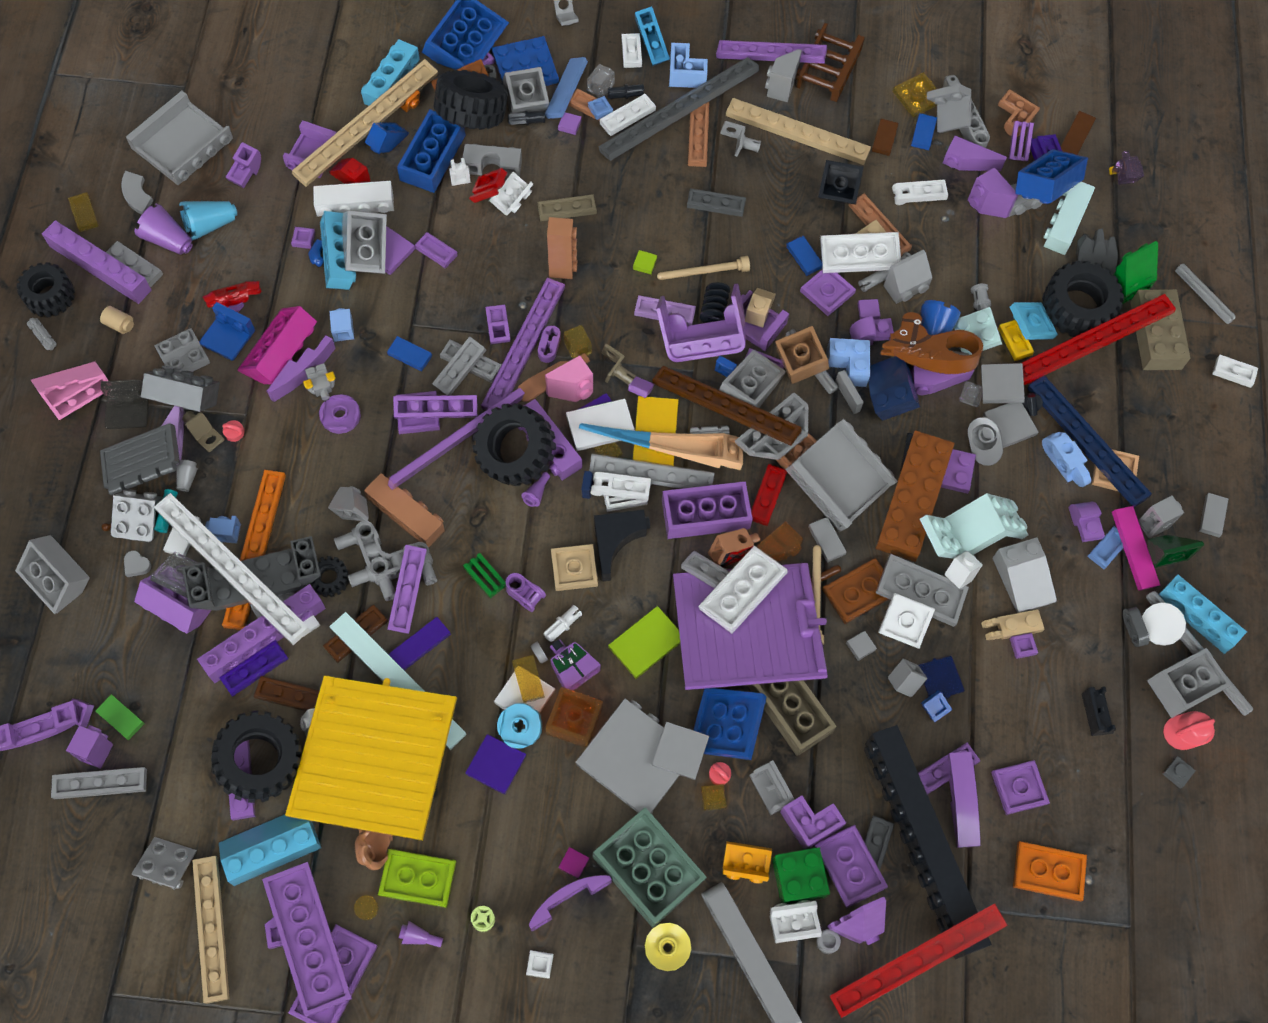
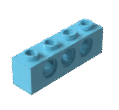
(398, 62)
(333, 252)
(1203, 614)

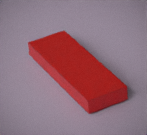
(768, 494)

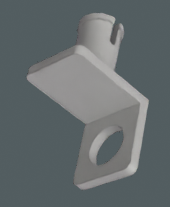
(742, 141)

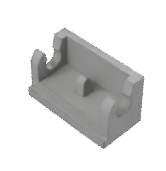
(771, 787)

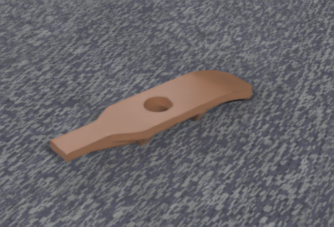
(537, 385)

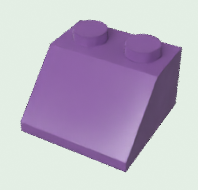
(992, 195)

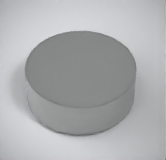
(539, 652)
(828, 942)

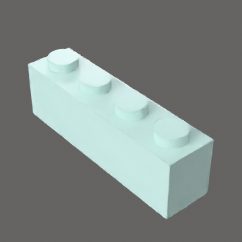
(1068, 218)

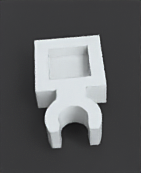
(459, 173)

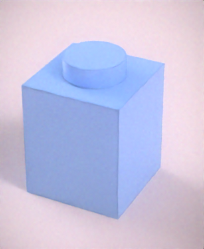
(341, 324)

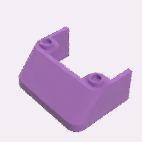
(703, 339)

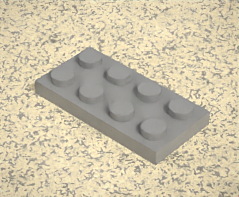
(924, 587)

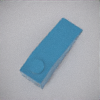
(651, 35)

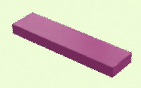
(1135, 548)

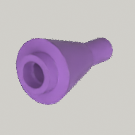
(534, 493)
(415, 935)

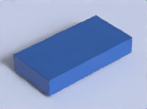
(924, 131)
(804, 255)
(409, 353)

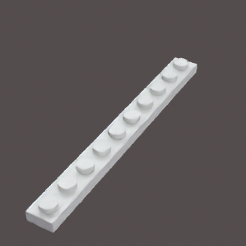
(232, 569)

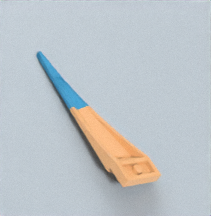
(708, 449)

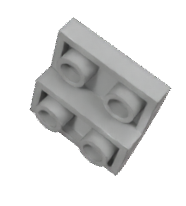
(182, 352)

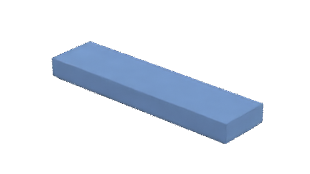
(566, 87)

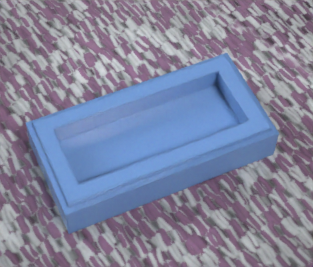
(1107, 549)

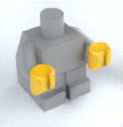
(319, 381)

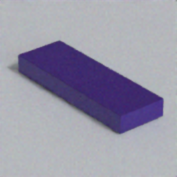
(420, 643)
(253, 668)

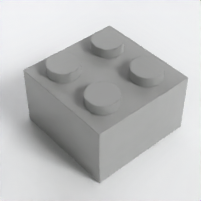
(526, 90)

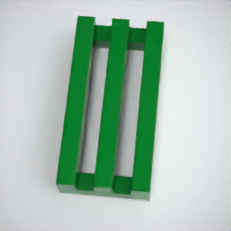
(474, 562)

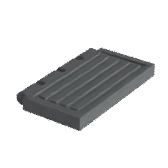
(140, 459)

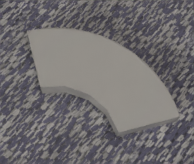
(133, 192)

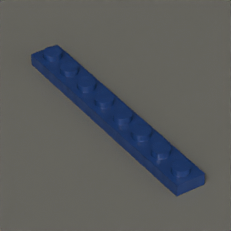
(1090, 442)

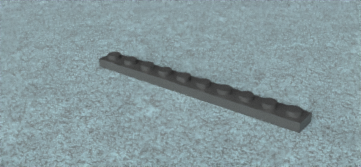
(678, 108)

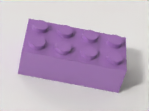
(706, 510)

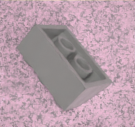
(51, 573)

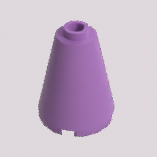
(161, 229)

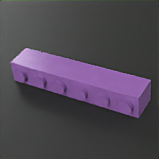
(97, 262)

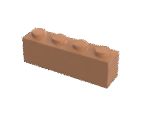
(562, 248)
(405, 510)

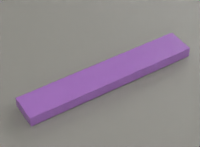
(769, 51)

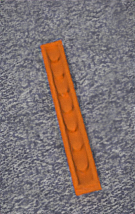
(257, 536)

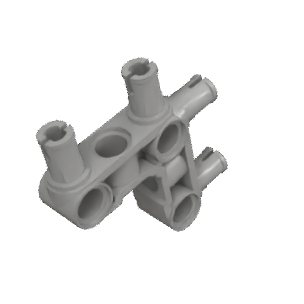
(377, 558)

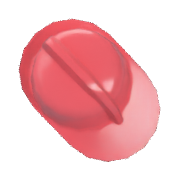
(1189, 730)

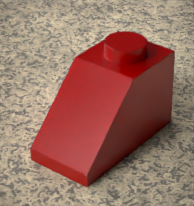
(350, 171)

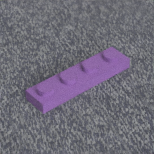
(407, 589)
(242, 808)

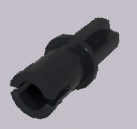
(625, 91)
(526, 118)

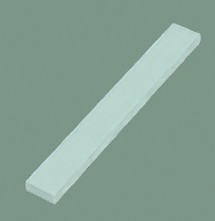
(382, 664)

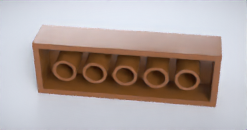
(915, 495)

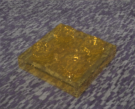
(914, 94)

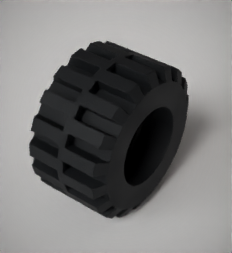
(37, 279)

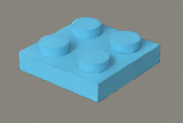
(1033, 320)

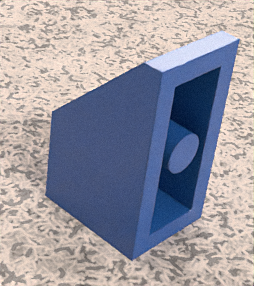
(385, 137)

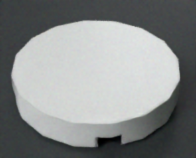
(1164, 623)

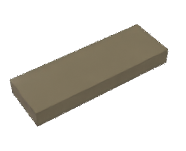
(567, 207)

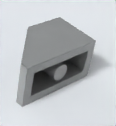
(350, 504)

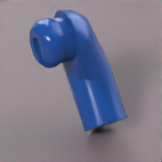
(314, 253)

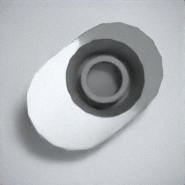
(985, 441)

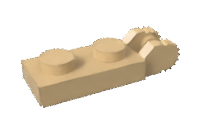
(1014, 625)

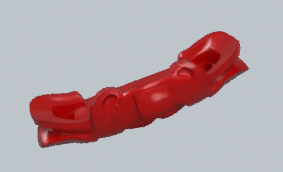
(235, 297)

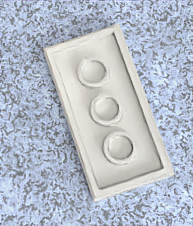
(859, 252)
(743, 589)

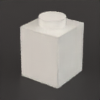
(963, 569)

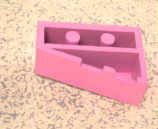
(70, 388)

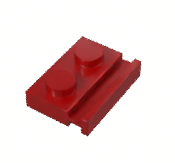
(488, 184)

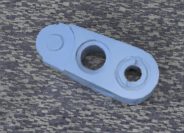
(1067, 458)

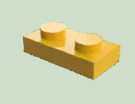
(1015, 341)

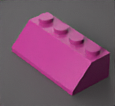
(278, 344)

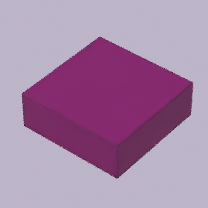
(573, 863)

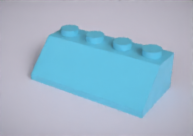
(266, 847)

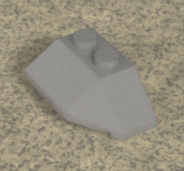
(761, 445)

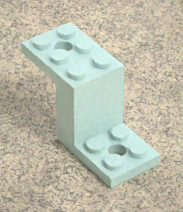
(974, 526)

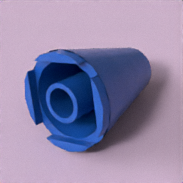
(938, 318)

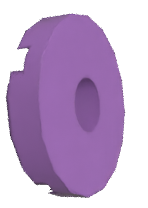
(339, 424)

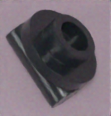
(1032, 403)

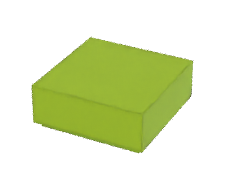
(645, 262)

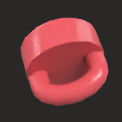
(233, 430)
(719, 773)

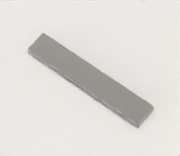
(658, 473)

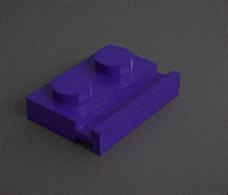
(1044, 144)

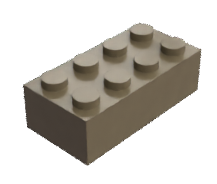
(1164, 342)
(795, 713)

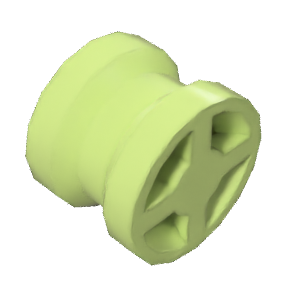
(480, 915)

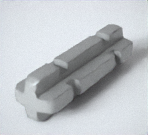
(41, 334)
(710, 430)

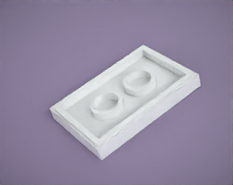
(609, 414)

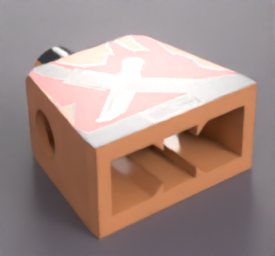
(732, 547)

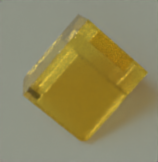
(577, 342)

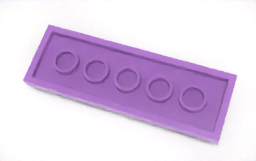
(307, 939)

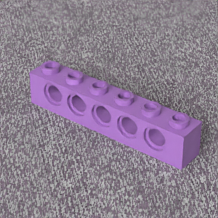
(257, 635)

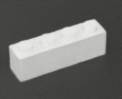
(357, 197)

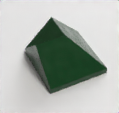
(1172, 549)

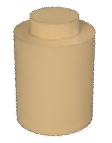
(117, 320)

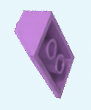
(169, 606)

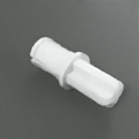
(562, 623)

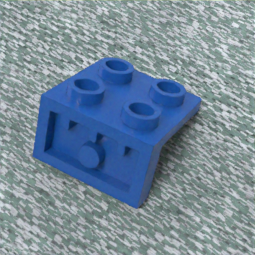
(228, 332)

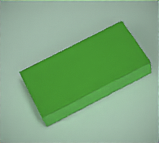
(119, 717)

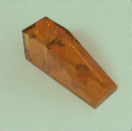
(782, 543)

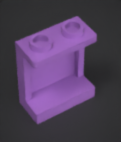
(309, 141)
(773, 326)

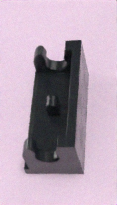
(1097, 711)

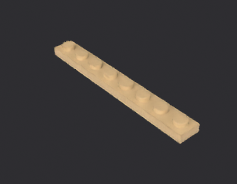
(798, 131)

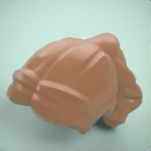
(372, 848)

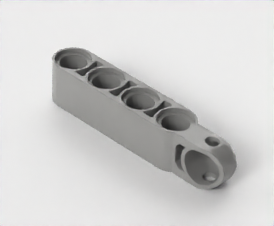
(977, 131)

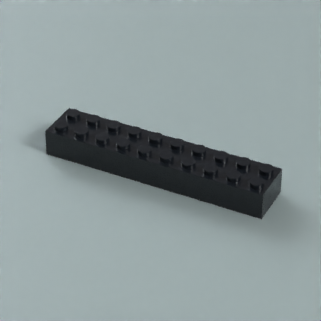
(921, 832)

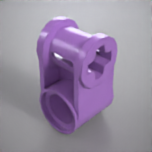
(527, 594)

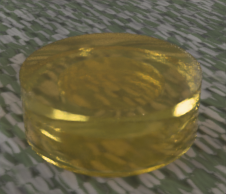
(366, 907)

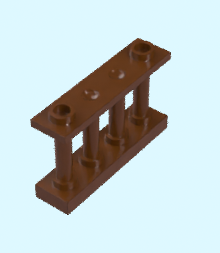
(841, 74)

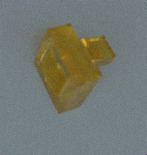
(713, 797)

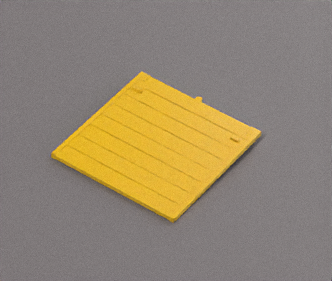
(372, 757)

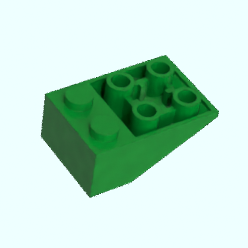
(1138, 270)

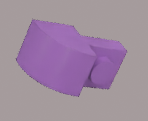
(246, 163)
(497, 324)
(871, 329)
(1087, 519)

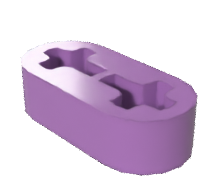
(553, 345)

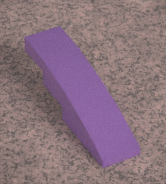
(294, 373)
(964, 799)

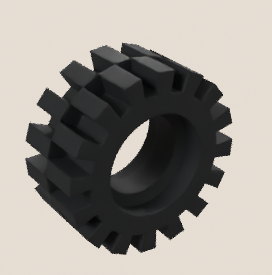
(340, 582)

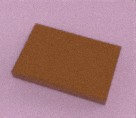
(856, 591)

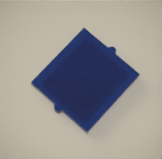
(942, 677)

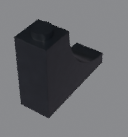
(616, 531)

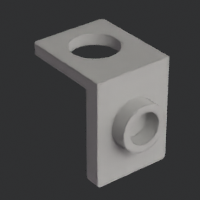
(567, 15)

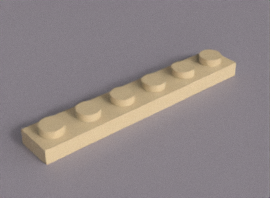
(210, 930)

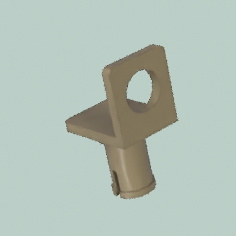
(618, 371)
(201, 430)

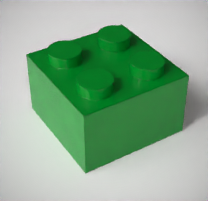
(800, 876)

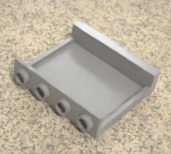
(178, 138)
(841, 474)
(624, 755)

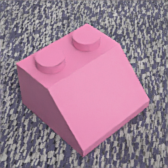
(570, 381)

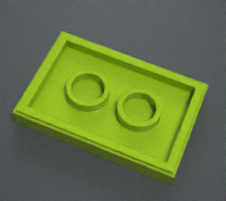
(646, 642)
(417, 878)

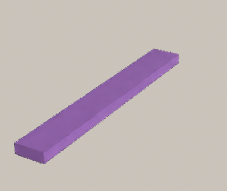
(524, 343)
(449, 443)

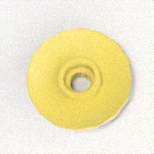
(667, 934)

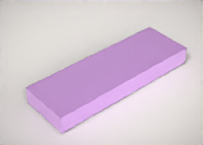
(647, 308)

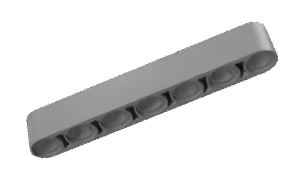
(749, 955)

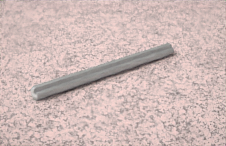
(1194, 647)

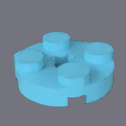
(510, 733)

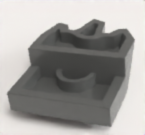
(1098, 250)

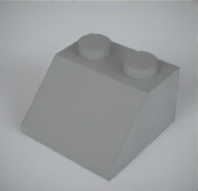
(783, 75)
(908, 277)

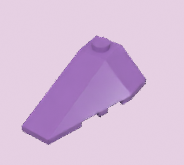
(863, 923)

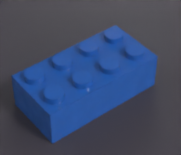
(430, 152)
(1051, 176)

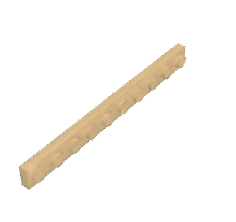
(360, 126)

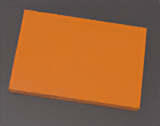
(1050, 871)

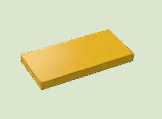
(656, 416)

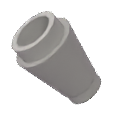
(185, 474)

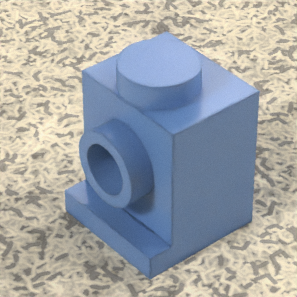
(224, 528)

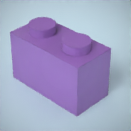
(90, 746)

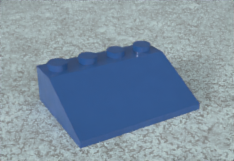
(464, 34)

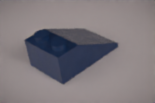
(892, 388)

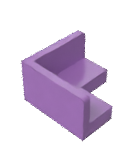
(809, 827)

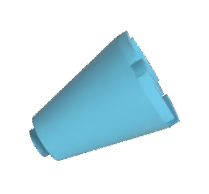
(206, 216)

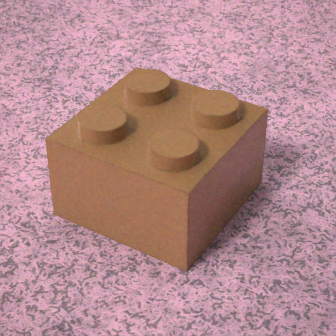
(802, 354)

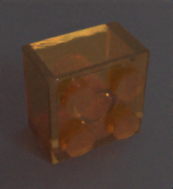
(574, 717)

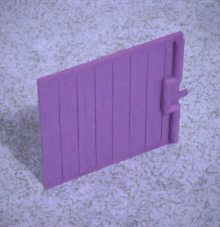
(770, 646)

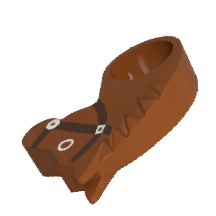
(931, 352)

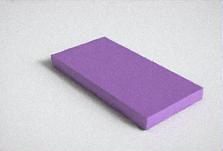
(354, 957)

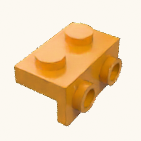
(746, 862)

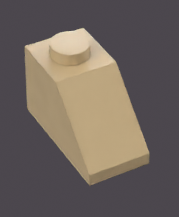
(759, 307)

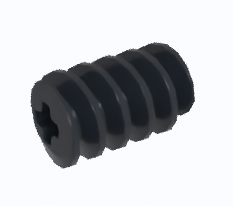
(714, 302)

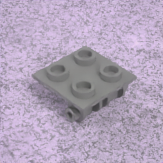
(164, 863)

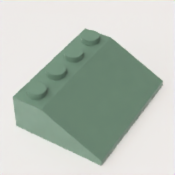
(648, 867)

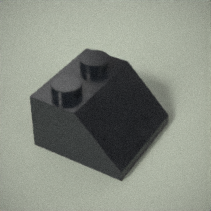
(841, 182)

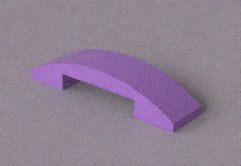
(39, 727)
(593, 884)

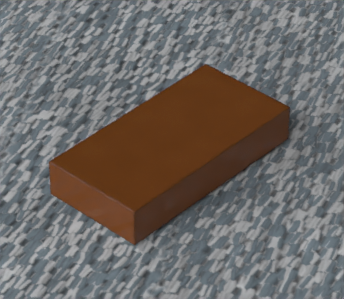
(885, 137)

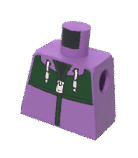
(572, 664)

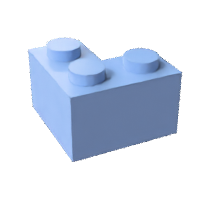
(685, 70)
(853, 356)

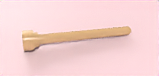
(741, 264)
(816, 582)

